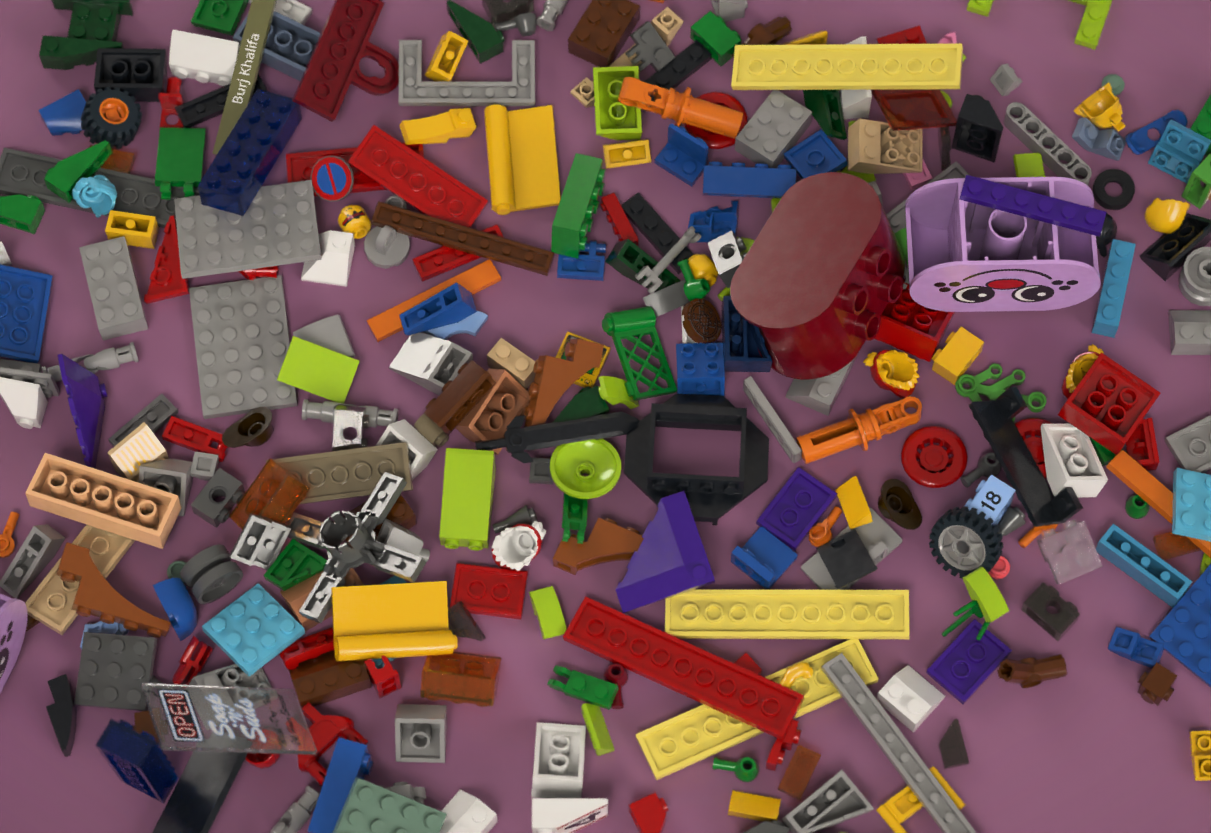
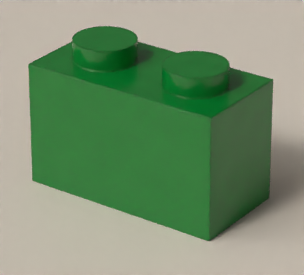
(715, 37)

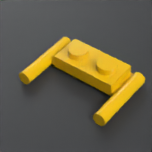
(906, 804)

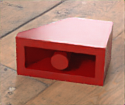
(649, 813)

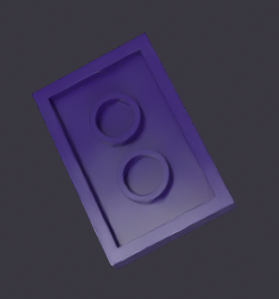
(796, 508)
(968, 662)

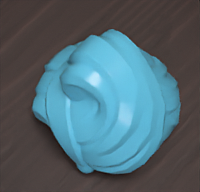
(95, 193)

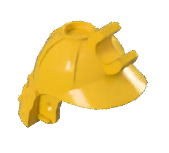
(1102, 109)

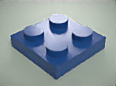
(815, 156)

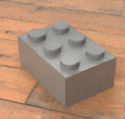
(773, 130)

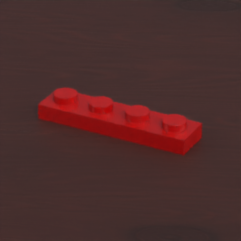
(446, 258)

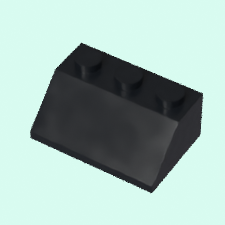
(134, 70)
(977, 129)

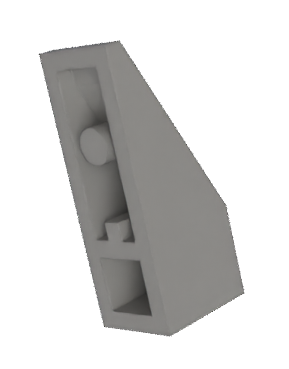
(31, 559)

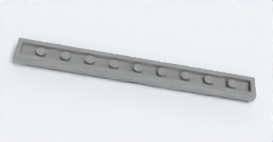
(895, 746)

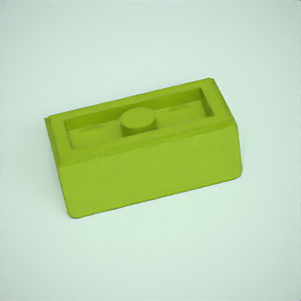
(1029, 165)
(597, 729)

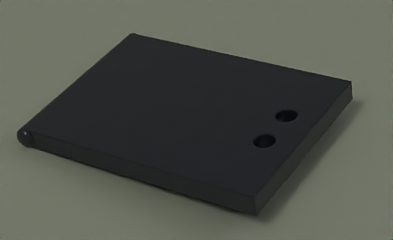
(846, 559)

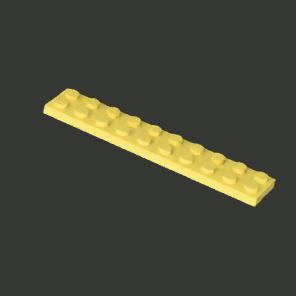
(847, 67)
(788, 614)
(707, 731)

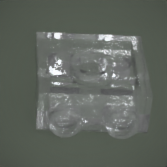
(1069, 551)

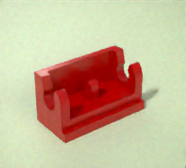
(1143, 445)
(384, 679)

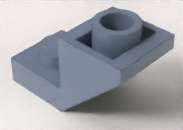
(1101, 142)

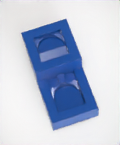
(1133, 647)

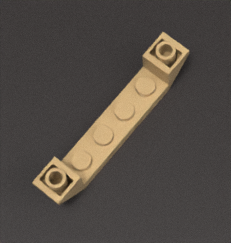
(666, 25)

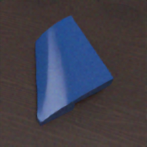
(64, 114)
(715, 222)

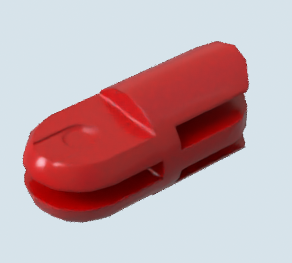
(192, 661)

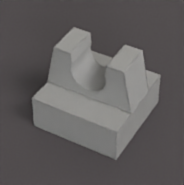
(1005, 80)
(204, 465)

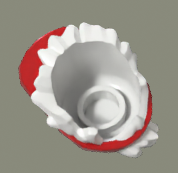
(518, 545)

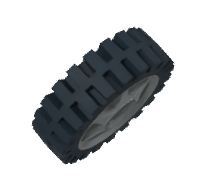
(965, 541)

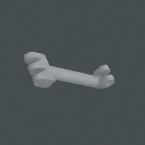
(652, 275)

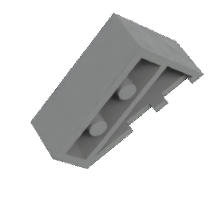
(829, 805)

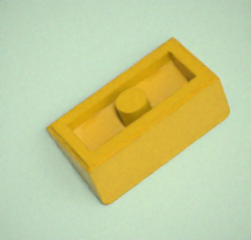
(815, 38)
(626, 153)
(854, 503)
(753, 806)

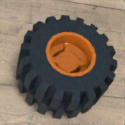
(111, 117)

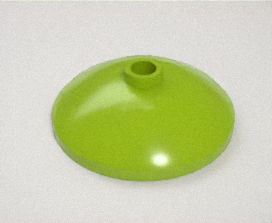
(591, 457)

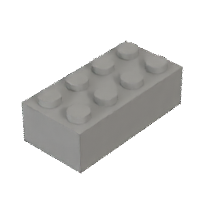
(113, 288)

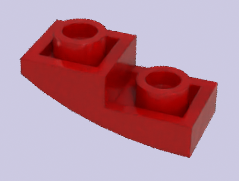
(777, 754)

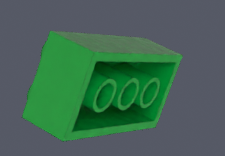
(577, 206)

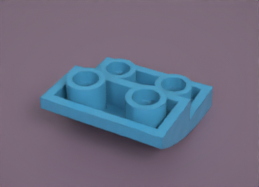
(1179, 151)

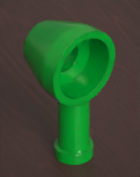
(693, 287)
(1134, 510)
(737, 767)

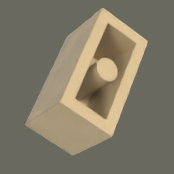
(512, 360)

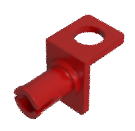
(169, 101)

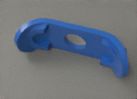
(1139, 140)

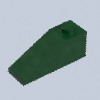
(481, 35)
(827, 111)
(630, 259)
(584, 405)

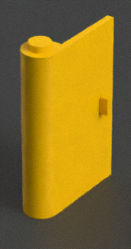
(522, 158)
(391, 621)

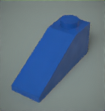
(439, 310)

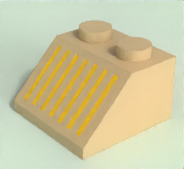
(136, 449)

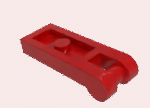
(194, 437)
(308, 648)

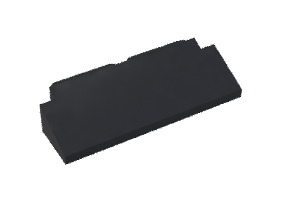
(200, 792)

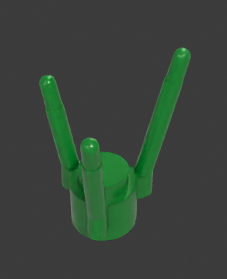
(975, 610)

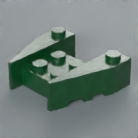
(91, 27)

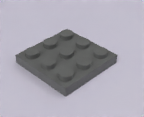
(114, 670)

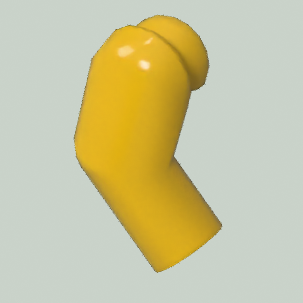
(796, 671)

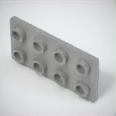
(29, 373)
(878, 540)

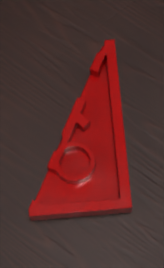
(166, 276)

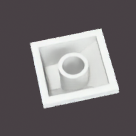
(336, 255)
(24, 401)

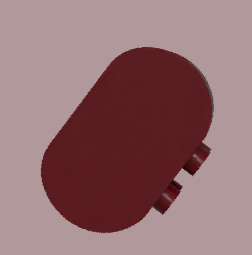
(820, 275)

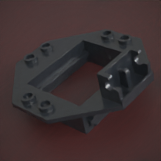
(707, 495)

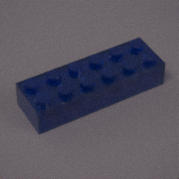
(249, 152)
(137, 760)

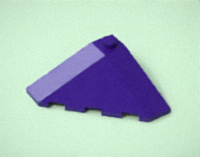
(86, 405)
(668, 559)

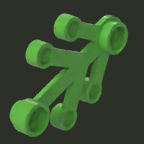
(996, 389)

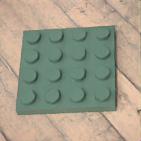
(383, 811)

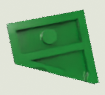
(294, 566)

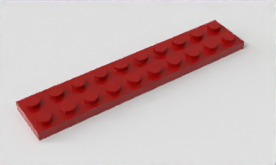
(684, 668)

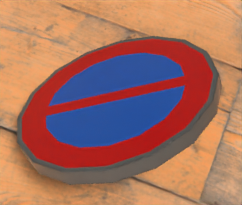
(332, 178)

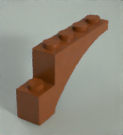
(556, 375)
(605, 544)
(99, 598)

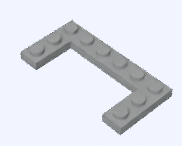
(418, 93)

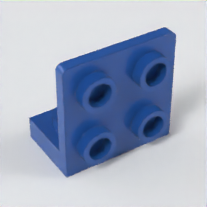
(683, 155)
(700, 369)
(763, 558)

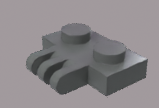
(649, 48)

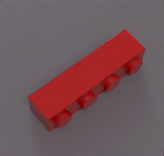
(618, 219)

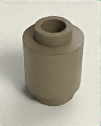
(431, 431)

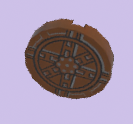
(701, 321)

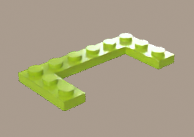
(1090, 26)

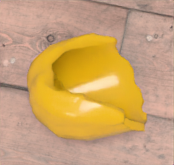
(1166, 215)

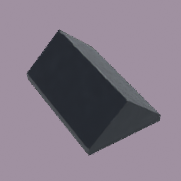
(1172, 249)

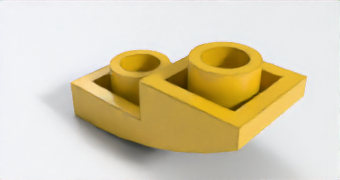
(1201, 754)

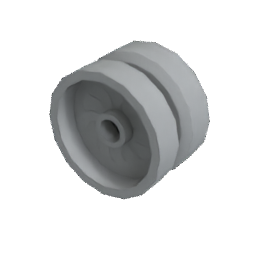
(1196, 277)

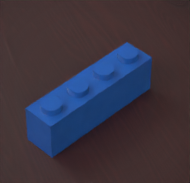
(747, 181)

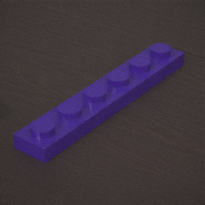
(1033, 205)

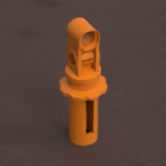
(680, 107)
(859, 429)

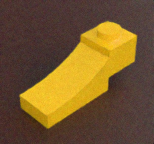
(439, 128)

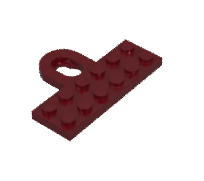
(338, 56)

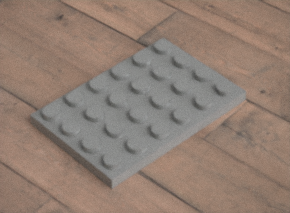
(273, 232)
(241, 346)

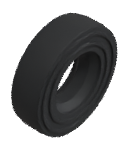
(1117, 176)

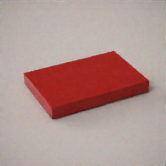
(489, 590)

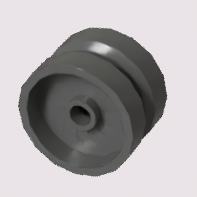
(211, 574)

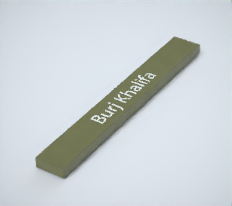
(246, 67)

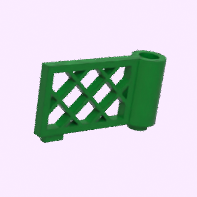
(632, 324)

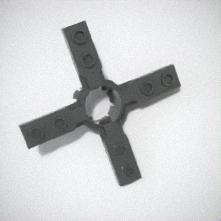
(364, 544)

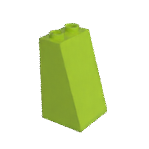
(467, 498)

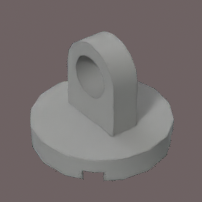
(386, 247)

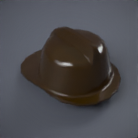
(250, 430)
(899, 505)

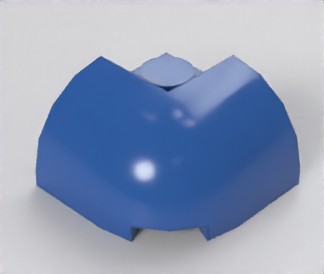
(177, 606)

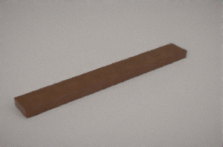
(463, 238)

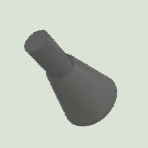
(522, 516)
(1011, 521)

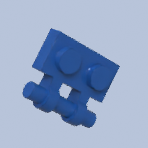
(586, 266)

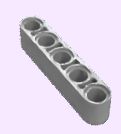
(1042, 137)

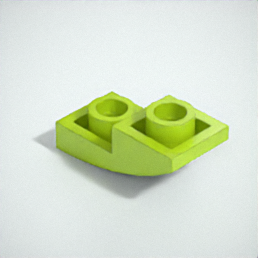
(615, 392)
(985, 591)
(548, 612)

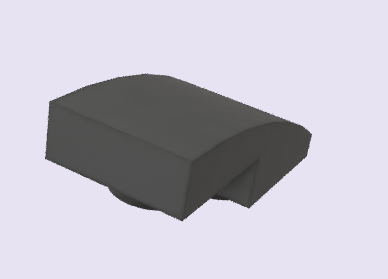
(667, 299)

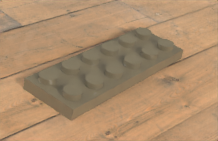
(349, 471)

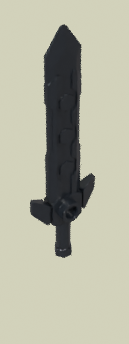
(554, 434)

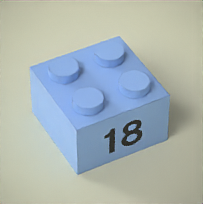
(992, 498)

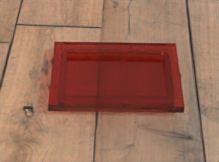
(914, 108)

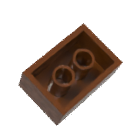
(603, 31)

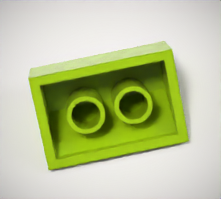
(612, 117)

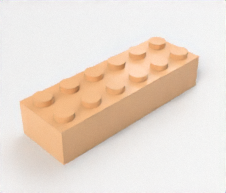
(103, 500)

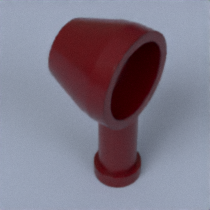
(620, 680)

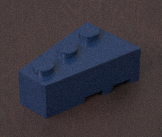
(741, 342)

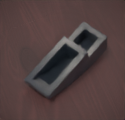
(63, 712)

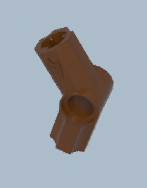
(769, 33)
(1032, 672)

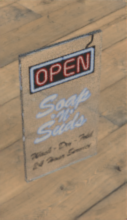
(228, 719)

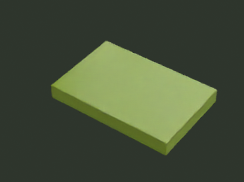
(318, 370)

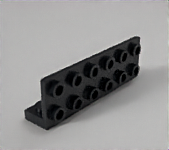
(1017, 462)

